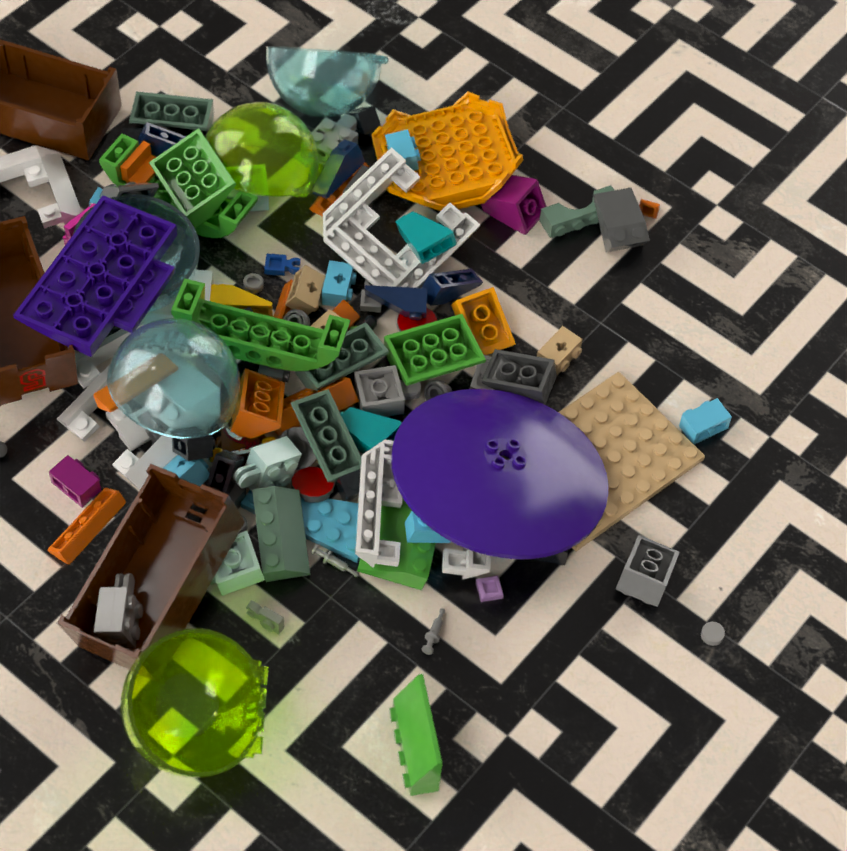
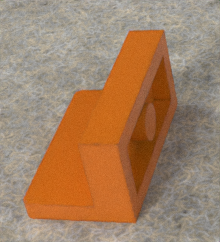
(137, 166)

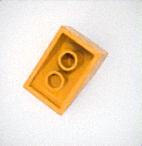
(485, 320)

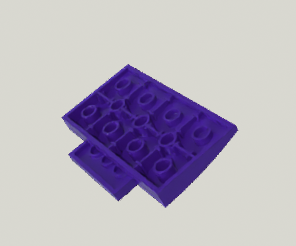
(101, 277)

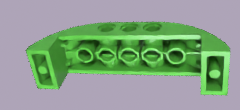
(220, 224)
(262, 337)

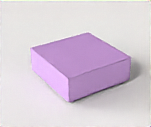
(489, 588)

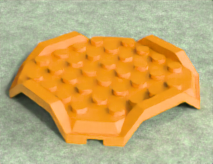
(461, 149)

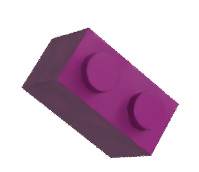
(75, 480)

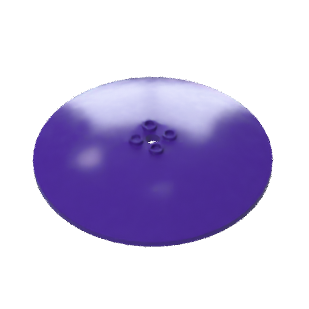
(511, 509)

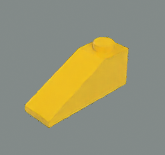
(239, 298)

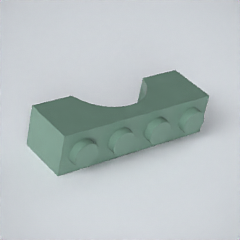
(560, 219)

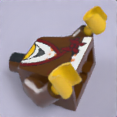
(236, 444)

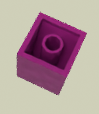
(517, 203)

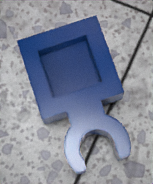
(277, 264)

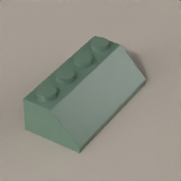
(172, 111)
(358, 350)
(327, 435)
(281, 533)

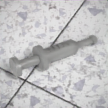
(328, 557)
(432, 636)

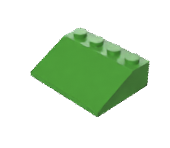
(194, 177)
(433, 349)
(414, 557)
(416, 738)

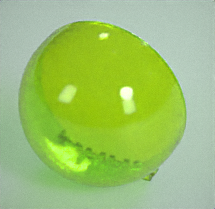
(266, 150)
(195, 703)

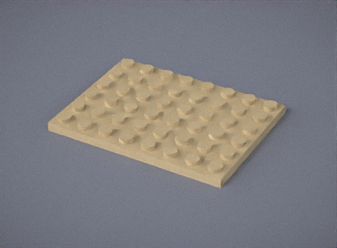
(635, 444)

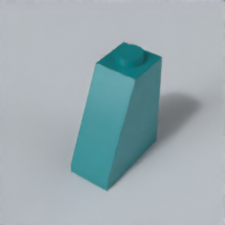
(425, 236)
(369, 428)

